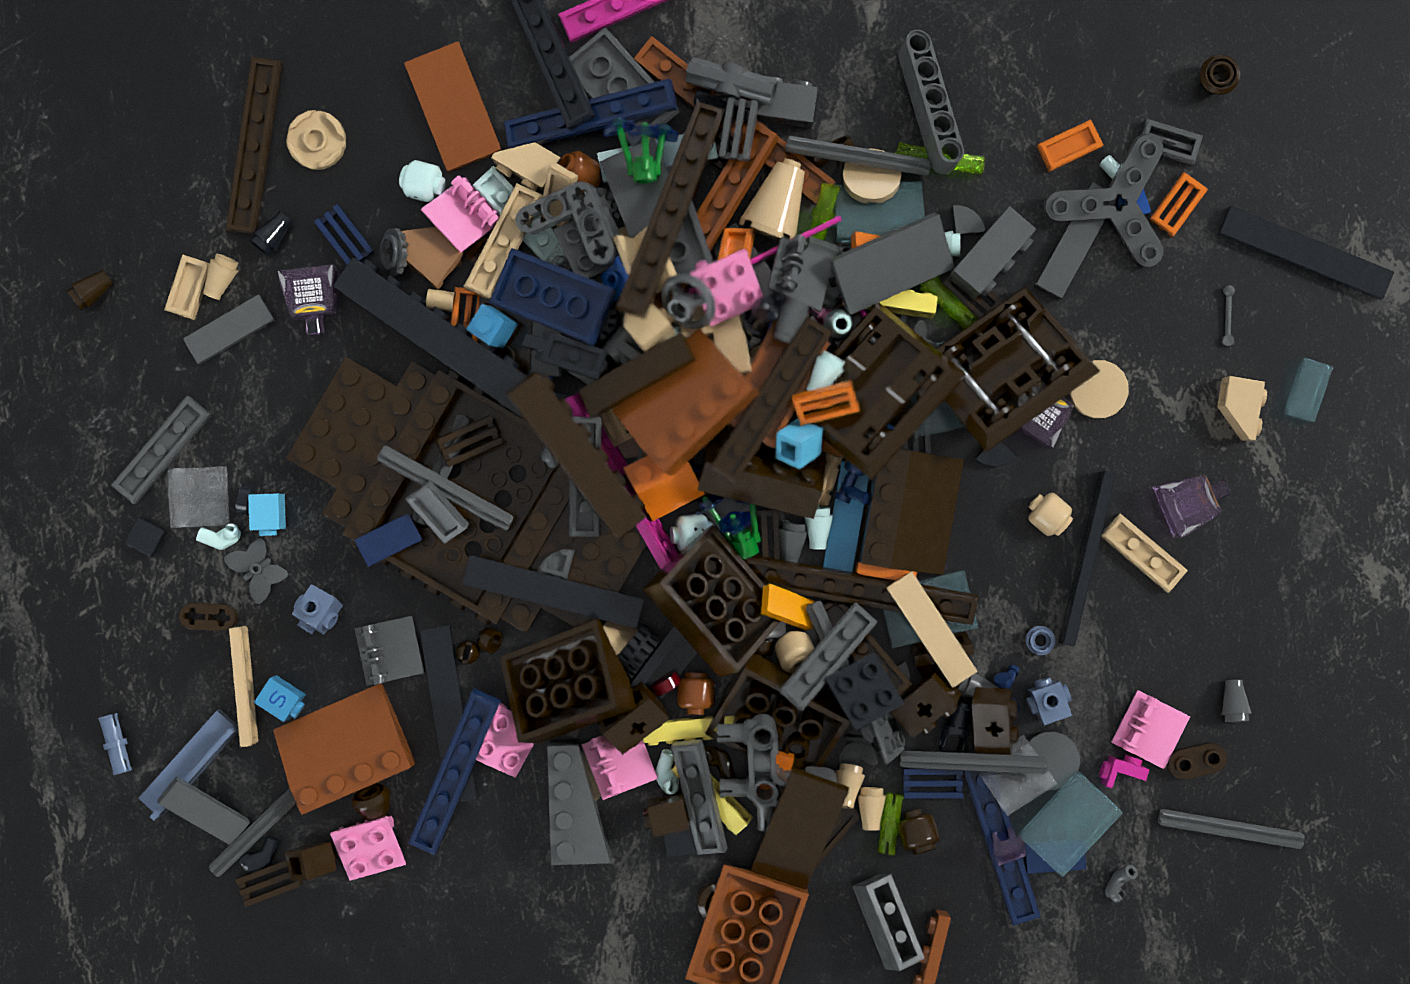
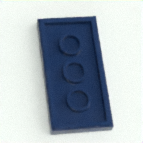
(553, 296)

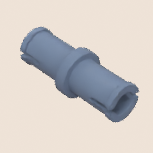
(115, 744)

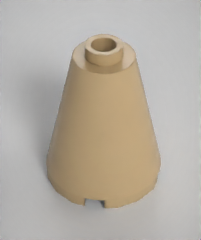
(777, 202)

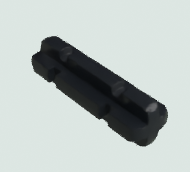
(717, 101)

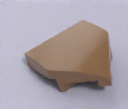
(431, 254)

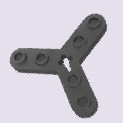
(1129, 183)

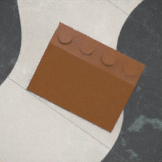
(686, 407)
(342, 748)
(747, 929)

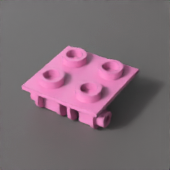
(461, 214)
(731, 284)
(1150, 729)
(502, 746)
(618, 772)
(368, 847)

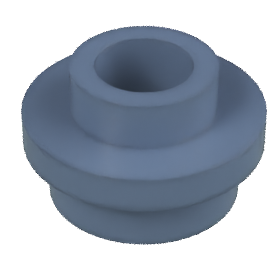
(1048, 644)

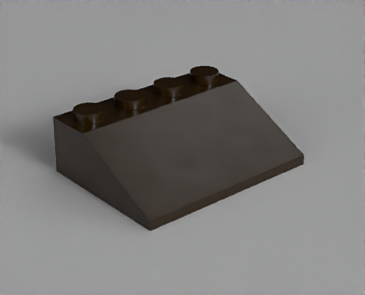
(911, 512)
(713, 602)
(565, 683)
(805, 733)

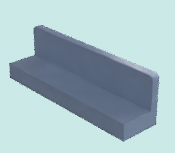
(191, 759)

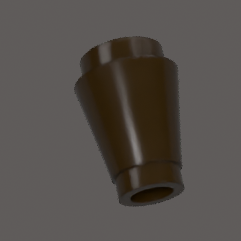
(89, 289)

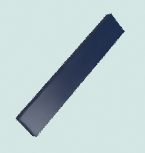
(630, 103)
(454, 771)
(1012, 875)

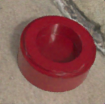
(666, 683)

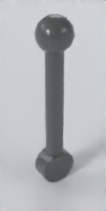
(1227, 339)

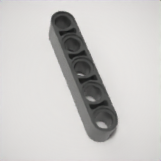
(933, 89)

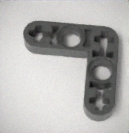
(572, 208)

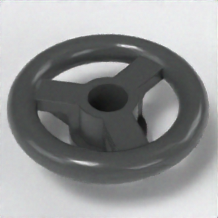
(683, 304)

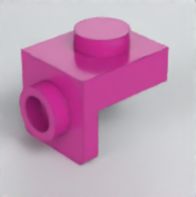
(1129, 766)

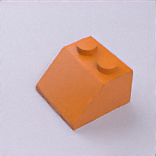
(661, 491)

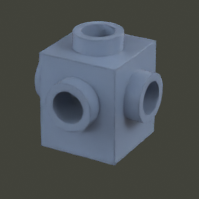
(316, 610)
(1058, 705)

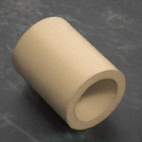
(441, 299)

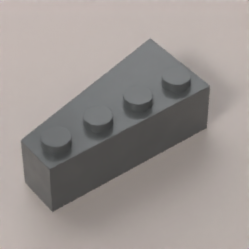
(575, 820)

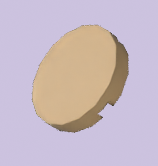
(316, 139)
(870, 183)
(1102, 393)

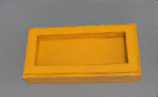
(786, 606)

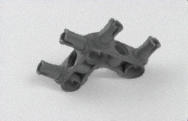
(762, 766)

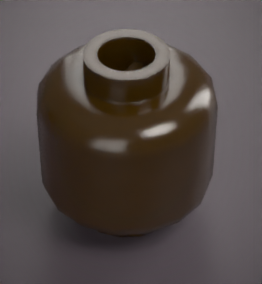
(918, 832)

